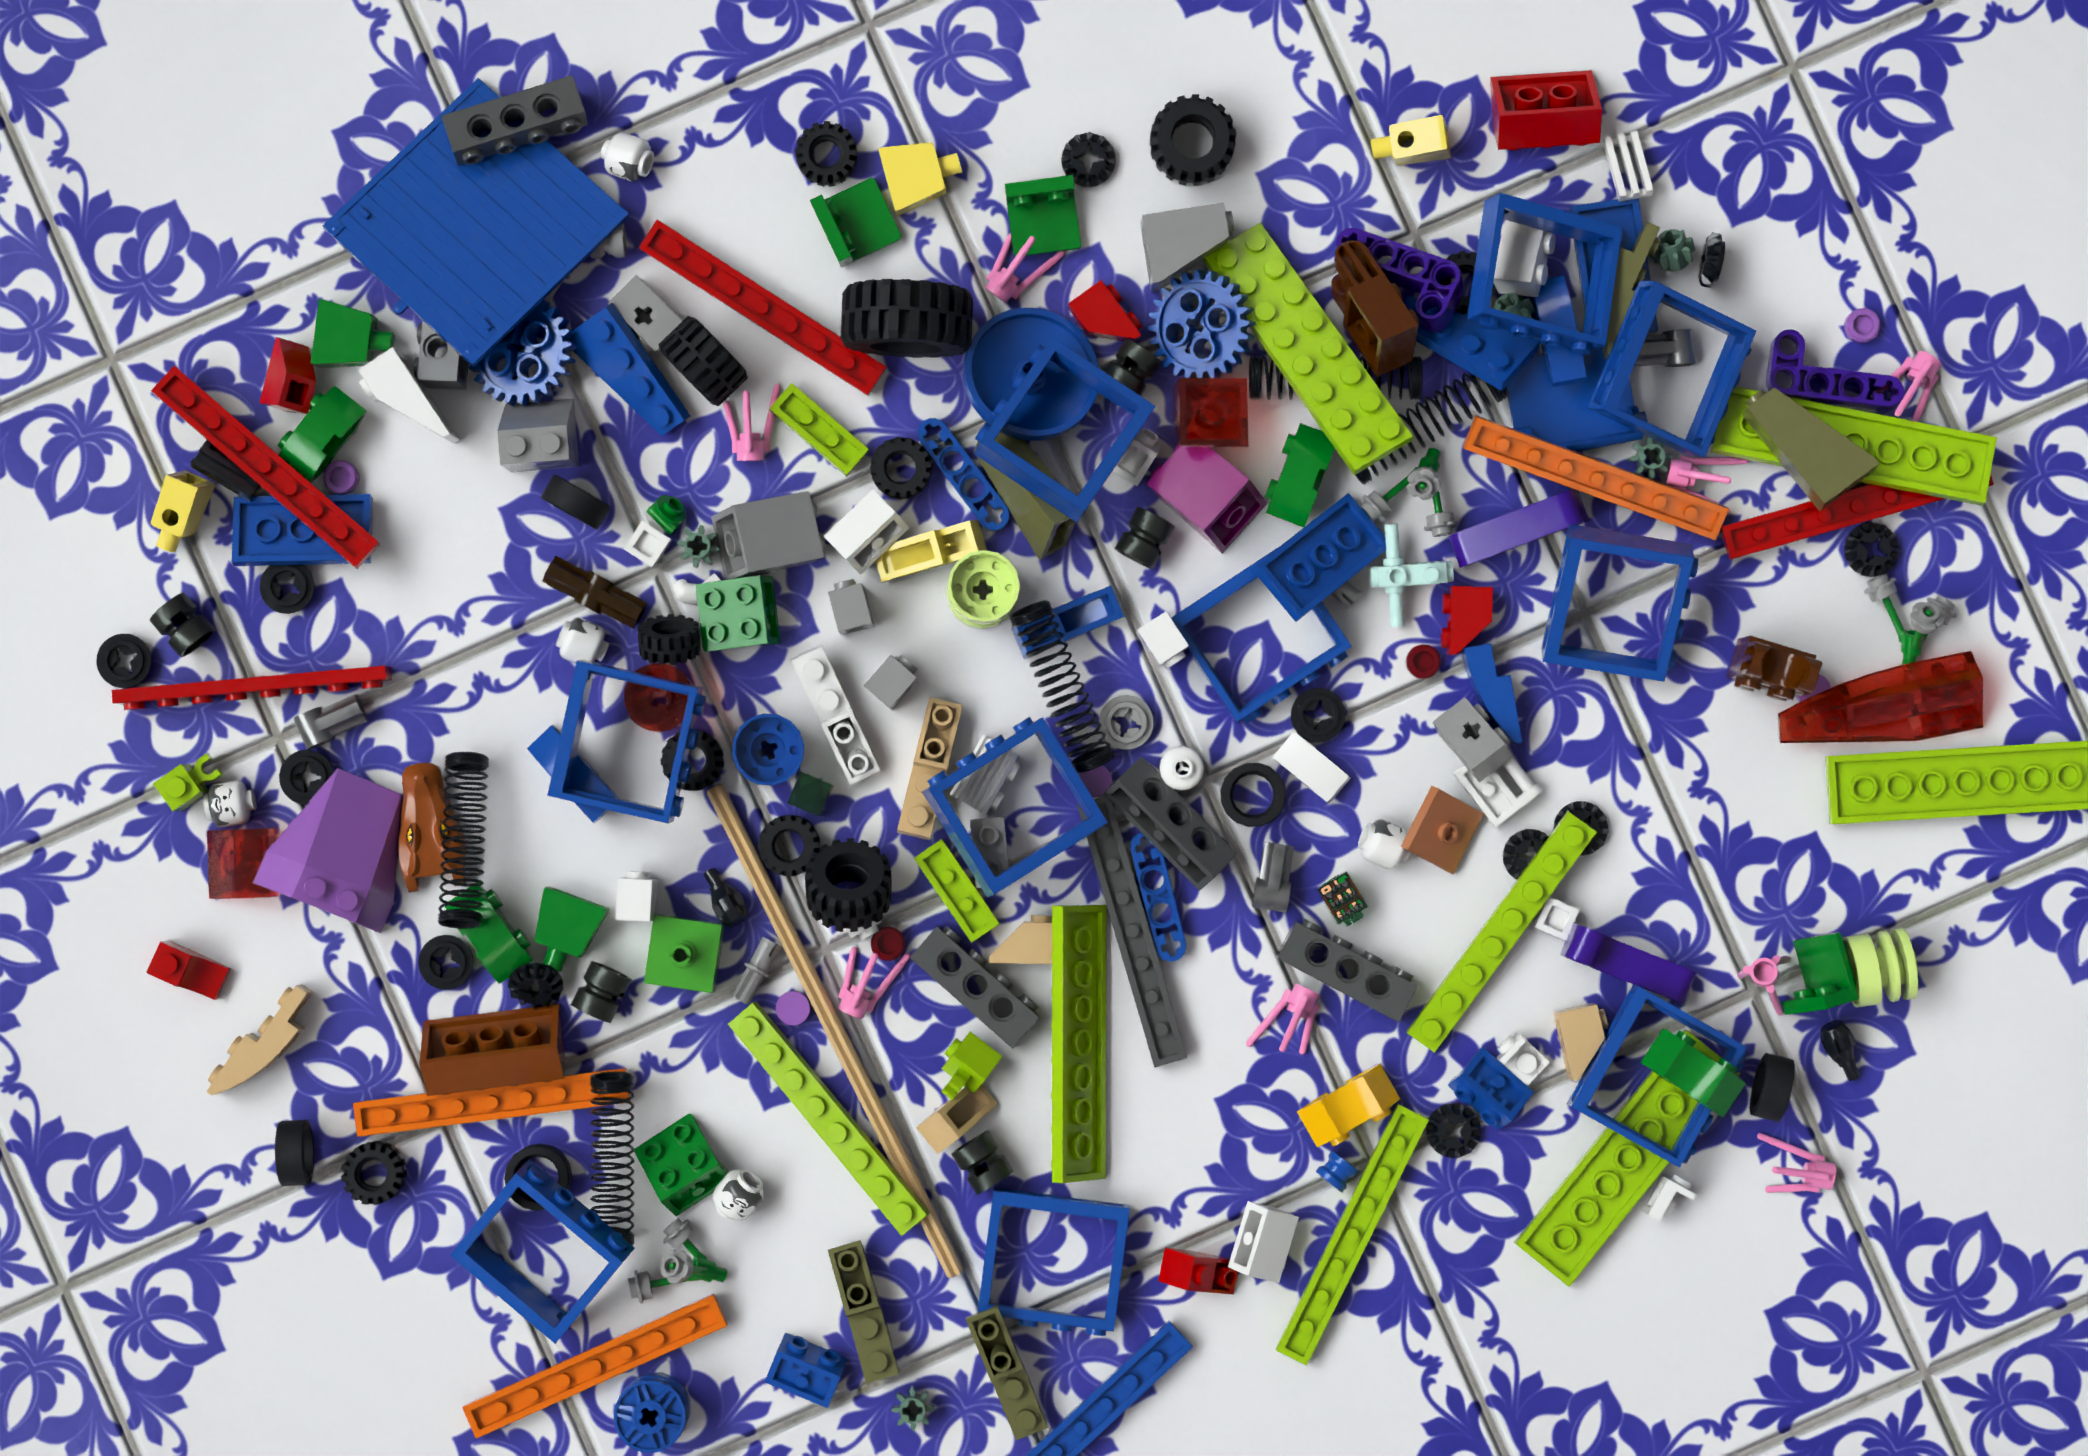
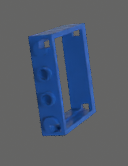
(1601, 234)
(1627, 349)
(1029, 476)
(1625, 545)
(1278, 691)
(572, 730)
(934, 795)
(1699, 1118)
(1066, 1205)
(514, 1287)

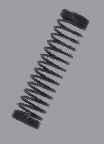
(1255, 372)
(1365, 476)
(1092, 758)
(465, 764)
(613, 1083)

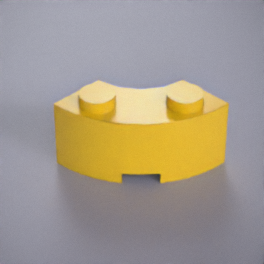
(1360, 1099)

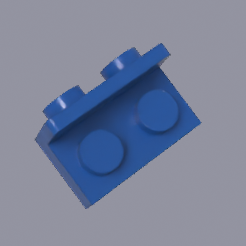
(1490, 1089)
(806, 1370)

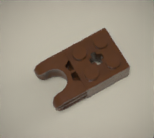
(1373, 309)
(1773, 668)

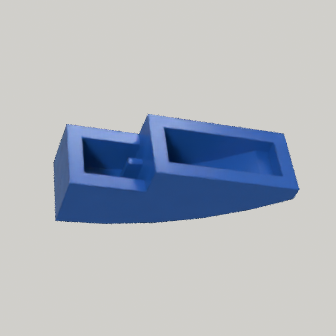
(1555, 308)
(1075, 618)
(1492, 692)
(583, 775)

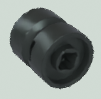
(1134, 354)
(1144, 538)
(188, 635)
(601, 991)
(976, 1151)

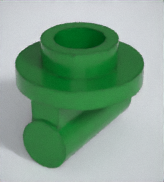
(668, 513)

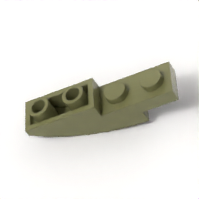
(1628, 275)
(864, 1312)
(1006, 1372)

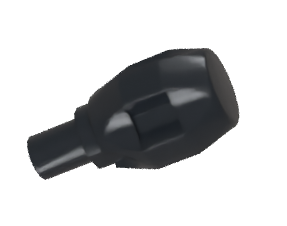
(726, 901)
(1840, 1046)

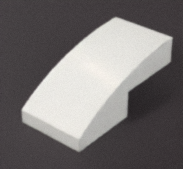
(1311, 767)

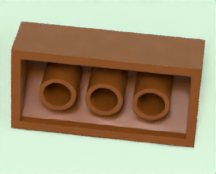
(492, 1050)

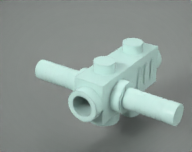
(1396, 575)

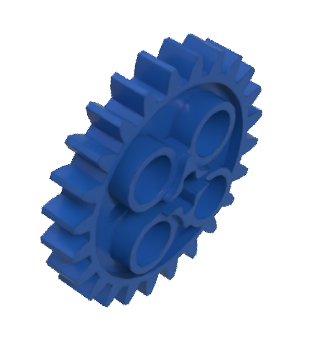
(1177, 311)
(549, 354)

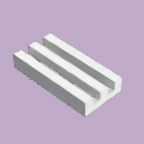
(1622, 142)

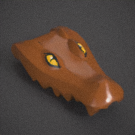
(422, 826)

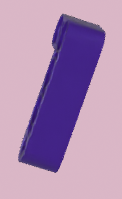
(1425, 283)
(1834, 379)
(1518, 527)
(1628, 963)

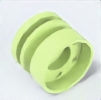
(997, 575)
(1886, 966)

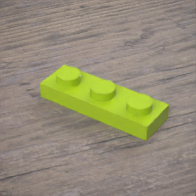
(819, 429)
(956, 890)

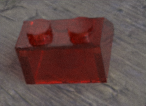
(1211, 412)
(234, 862)

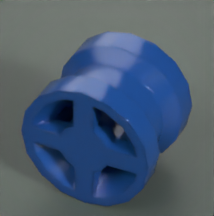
(1337, 1171)

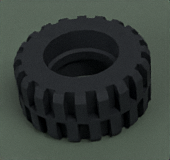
(906, 318)

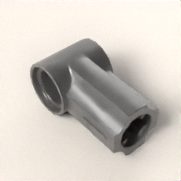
(1671, 348)
(323, 724)
(1273, 883)

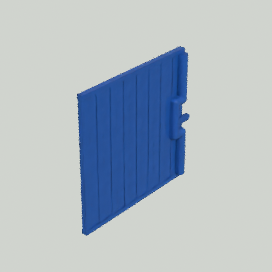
(474, 240)

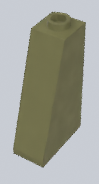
(1809, 449)
(1039, 522)

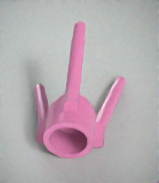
(1004, 282)
(1921, 372)
(750, 446)
(1683, 474)
(1765, 975)
(856, 999)
(1302, 1004)
(1815, 1175)

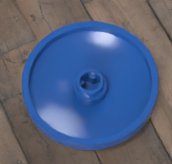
(1004, 349)

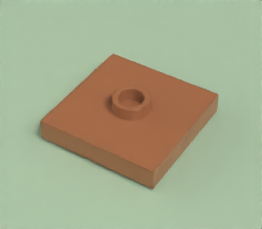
(1442, 830)

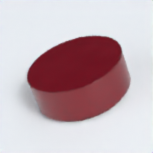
(1423, 661)
(888, 943)

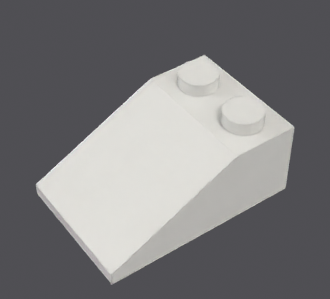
(394, 383)

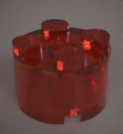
(640, 700)

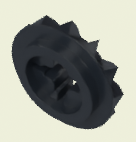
(1100, 170)
(1711, 260)
(1857, 554)
(272, 592)
(109, 657)
(1331, 706)
(296, 765)
(1598, 822)
(1519, 844)
(432, 970)
(549, 983)
(1437, 1128)

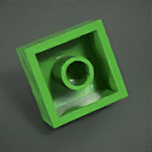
(684, 953)

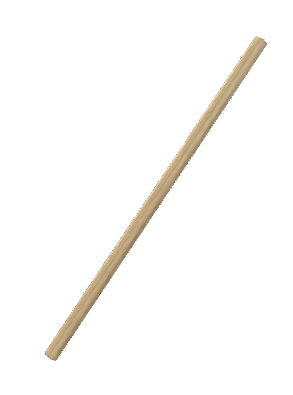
(832, 1024)

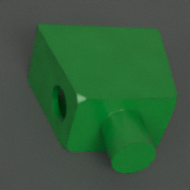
(346, 337)
(567, 925)

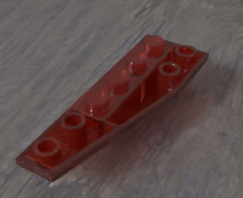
(1892, 705)

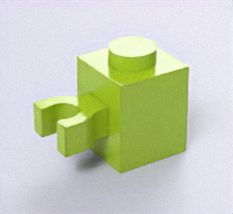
(186, 784)
(968, 1064)

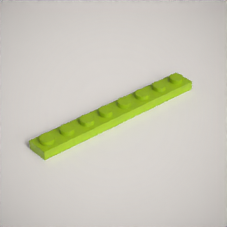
(1501, 931)
(828, 1118)
(1351, 1234)

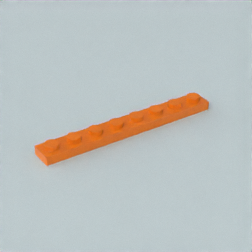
(1595, 477)
(425, 1111)
(595, 1365)

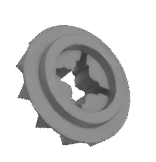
(1140, 714)

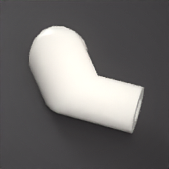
(686, 592)

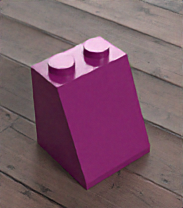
(1207, 494)

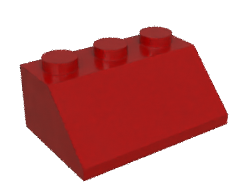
(1545, 110)

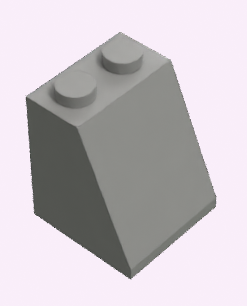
(1182, 239)
(538, 436)
(768, 535)

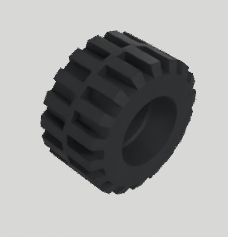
(1192, 111)
(703, 361)
(848, 906)

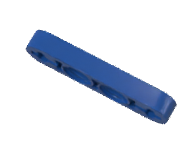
(961, 476)
(1153, 897)

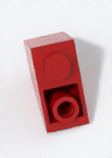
(1102, 316)
(289, 378)
(1468, 614)
(1197, 1271)

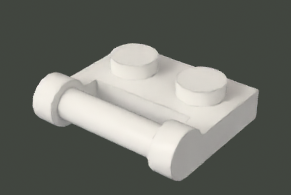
(1494, 796)

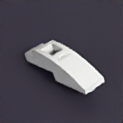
(835, 714)

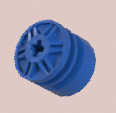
(774, 730)
(652, 1392)

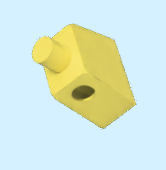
(1429, 142)
(916, 174)
(181, 495)

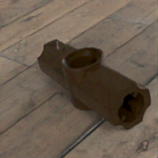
(594, 592)

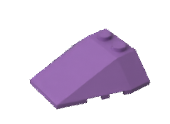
(340, 851)

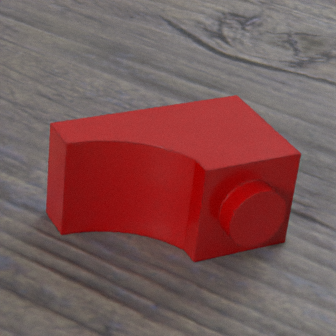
(188, 969)

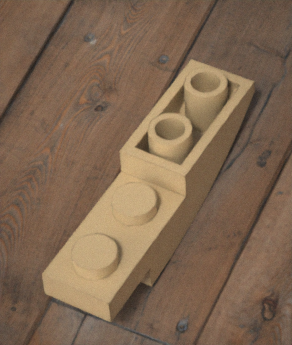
(931, 758)
(255, 1054)

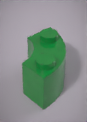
(321, 433)
(1301, 475)
(497, 943)
(1693, 1072)

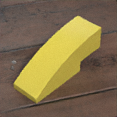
(930, 550)

